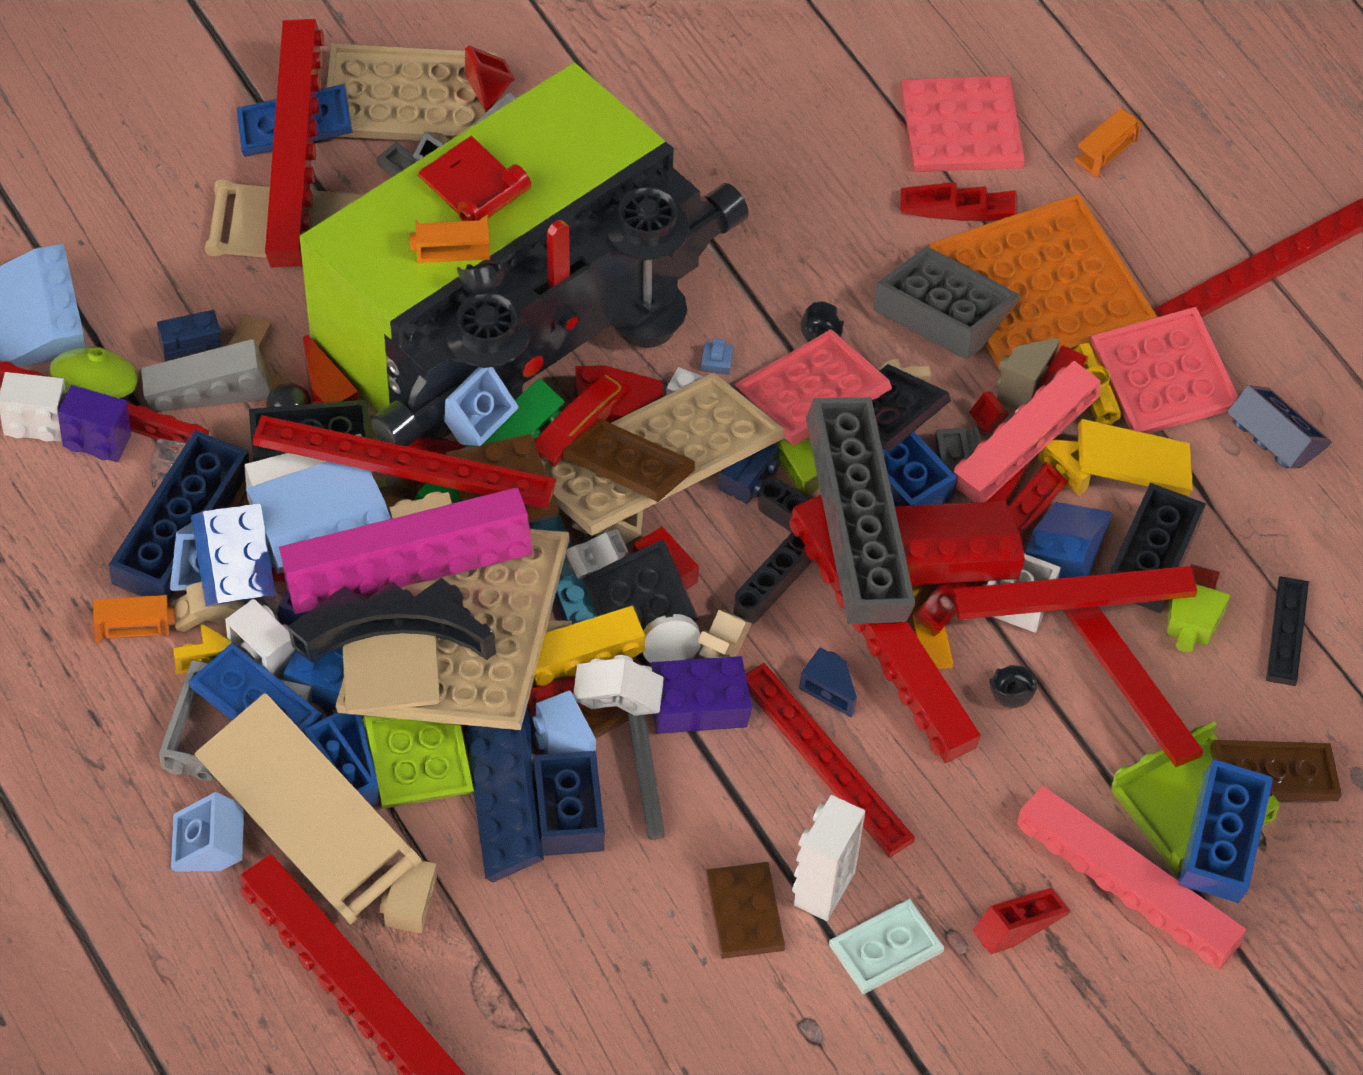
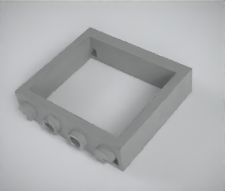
(184, 763)

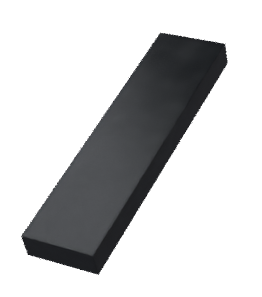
(1287, 631)

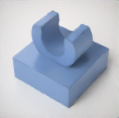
(717, 357)

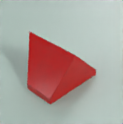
(487, 75)

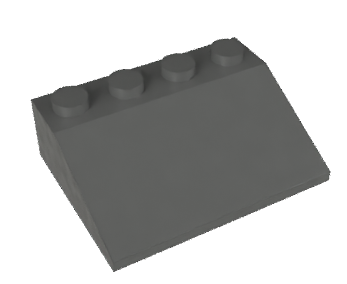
(944, 301)

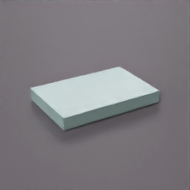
(886, 946)

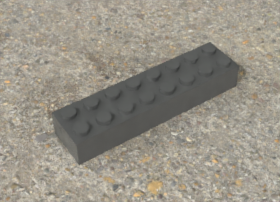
(860, 510)

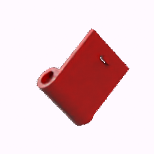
(474, 180)

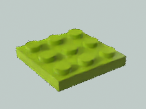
(417, 760)

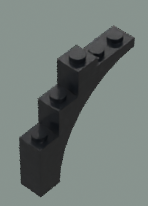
(350, 618)

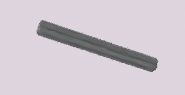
(646, 776)

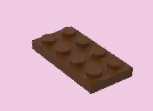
(629, 460)
(1297, 768)

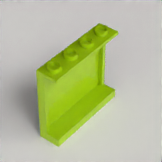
(1166, 797)

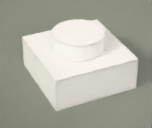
(681, 379)

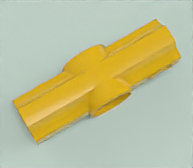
(1105, 407)

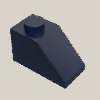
(829, 681)

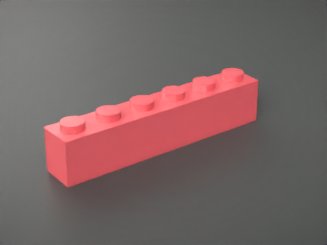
(1026, 432)

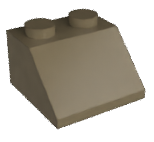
(1025, 371)

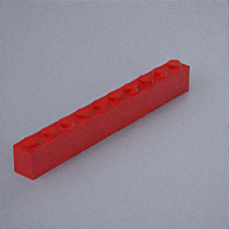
(293, 141)
(897, 649)
(343, 971)

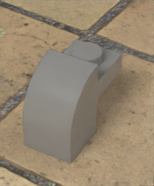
(596, 553)

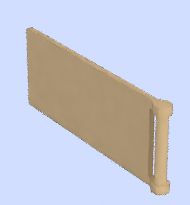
(251, 214)
(391, 669)
(305, 805)

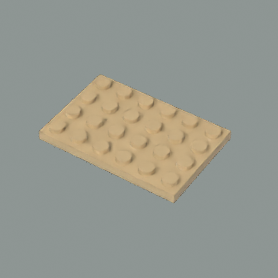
(404, 91)

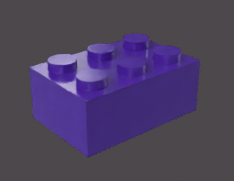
(702, 695)

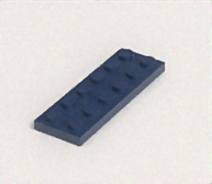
(504, 800)

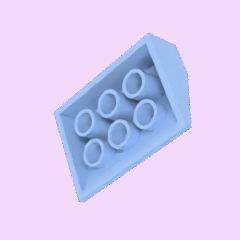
(38, 307)
(316, 504)

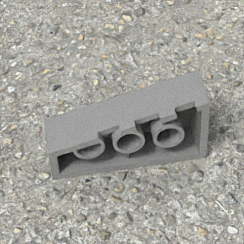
(208, 378)

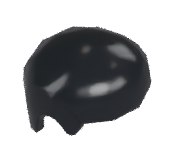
(482, 278)
(819, 319)
(288, 395)
(1013, 686)

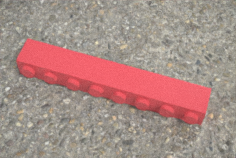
(1131, 877)

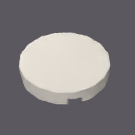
(671, 639)

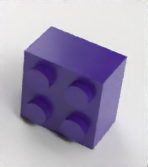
(94, 423)

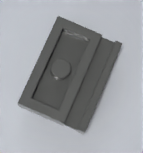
(956, 445)

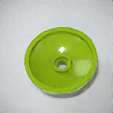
(96, 371)

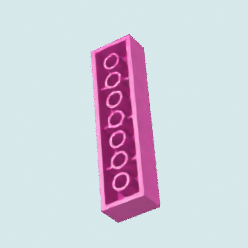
(408, 549)

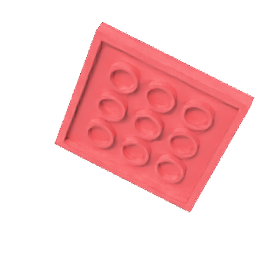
(962, 123)
(815, 370)
(1165, 371)

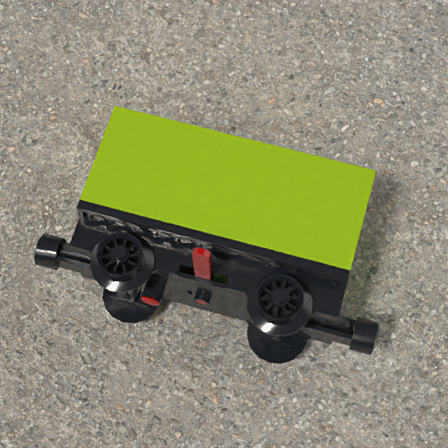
(579, 251)

